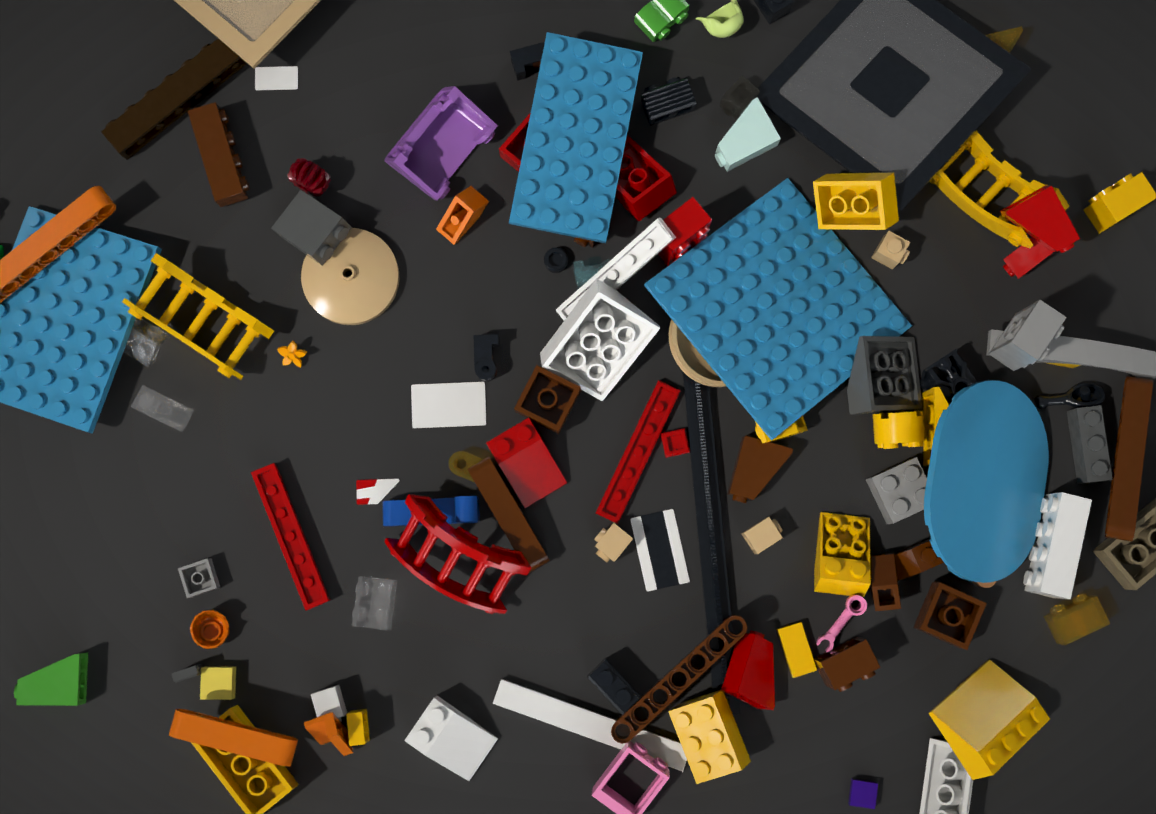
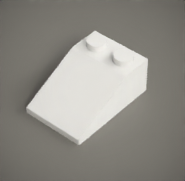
(451, 738)

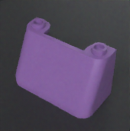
(440, 141)

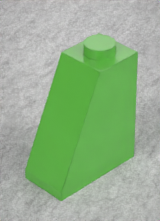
(57, 684)

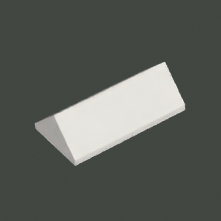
(946, 782)

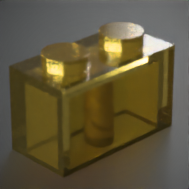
(1076, 619)

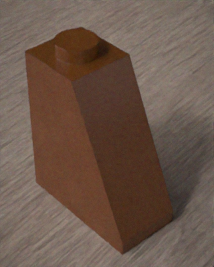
(755, 467)

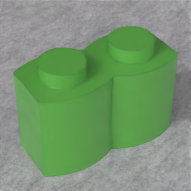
(659, 16)

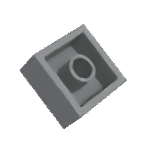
(199, 578)

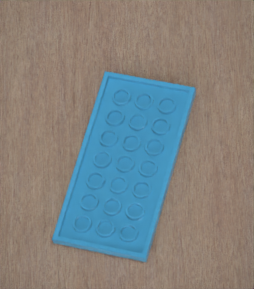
(575, 138)

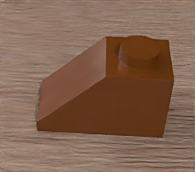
(916, 559)

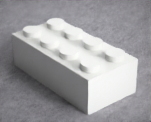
(1057, 545)

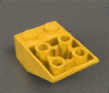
(842, 555)

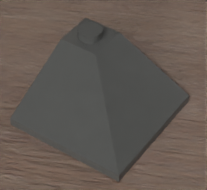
(884, 376)

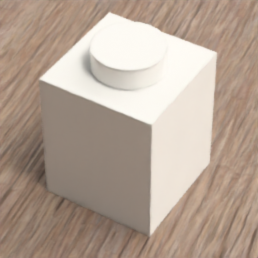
(329, 701)

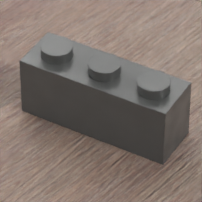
(1089, 444)

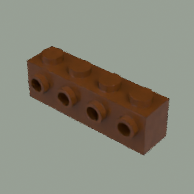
(218, 154)

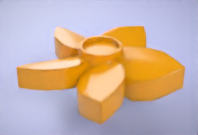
(291, 354)

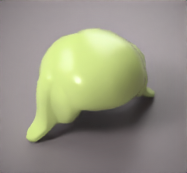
(724, 21)

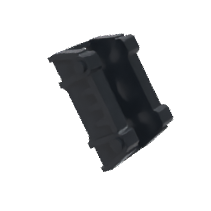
(962, 374)

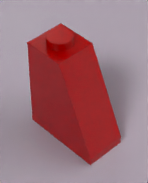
(1043, 219)
(1025, 258)
(752, 672)

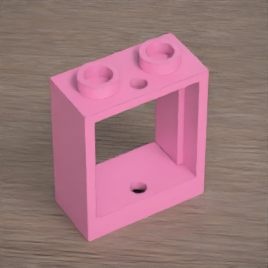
(614, 800)

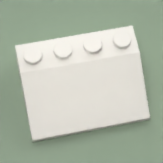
(598, 340)

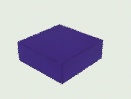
(863, 793)

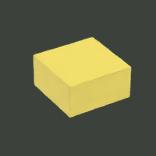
(218, 683)

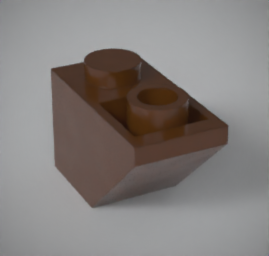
(884, 582)

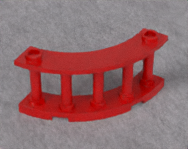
(461, 542)

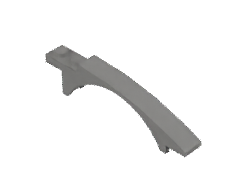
(1094, 353)

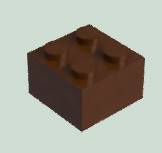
(547, 399)
(950, 615)
(846, 664)

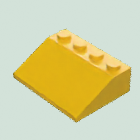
(988, 719)

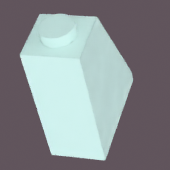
(747, 138)

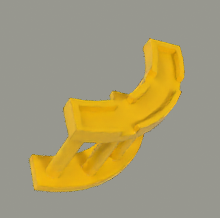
(1006, 177)
(211, 302)

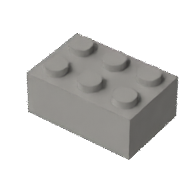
(1028, 336)

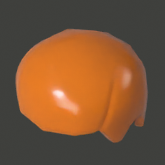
(209, 629)

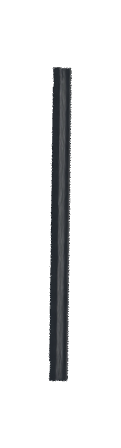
(709, 524)

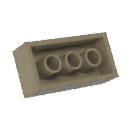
(1132, 561)

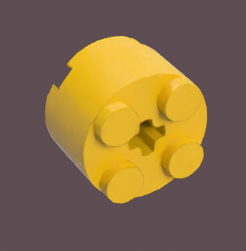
(899, 428)

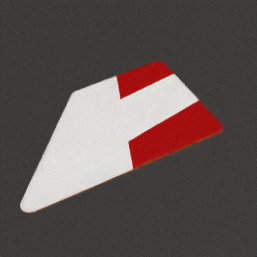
(373, 490)

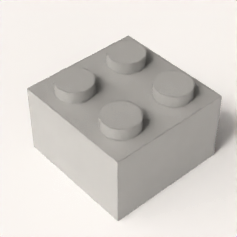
(899, 490)

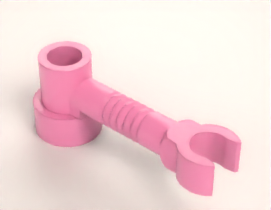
(848, 612)

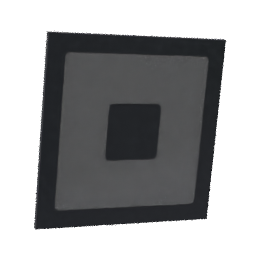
(891, 87)

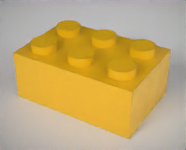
(856, 201)
(709, 736)

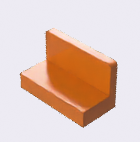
(330, 729)

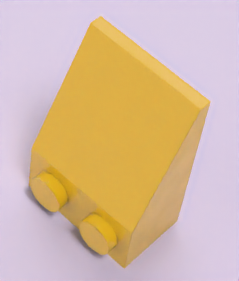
(933, 406)

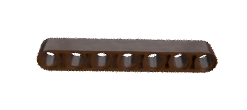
(1129, 458)
(667, 684)

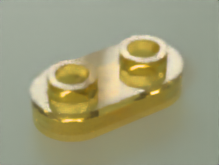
(470, 460)

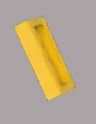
(796, 649)

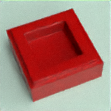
(675, 443)

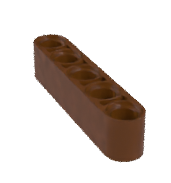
(507, 512)

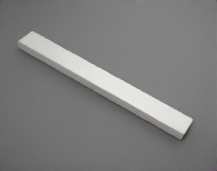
(584, 722)

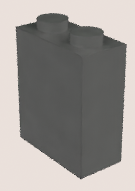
(311, 227)

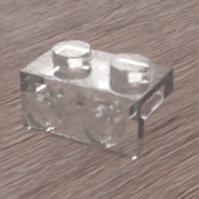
(145, 342)
(374, 603)

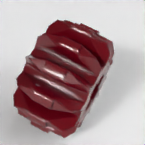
(309, 177)

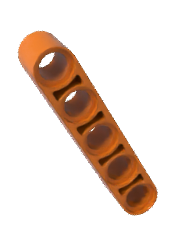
(233, 737)

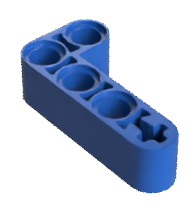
(458, 510)

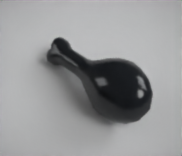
(1077, 396)

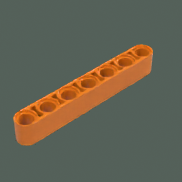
(53, 239)

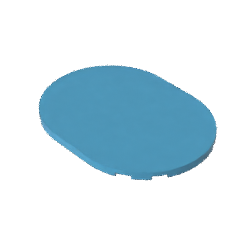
(986, 481)

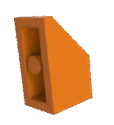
(462, 214)

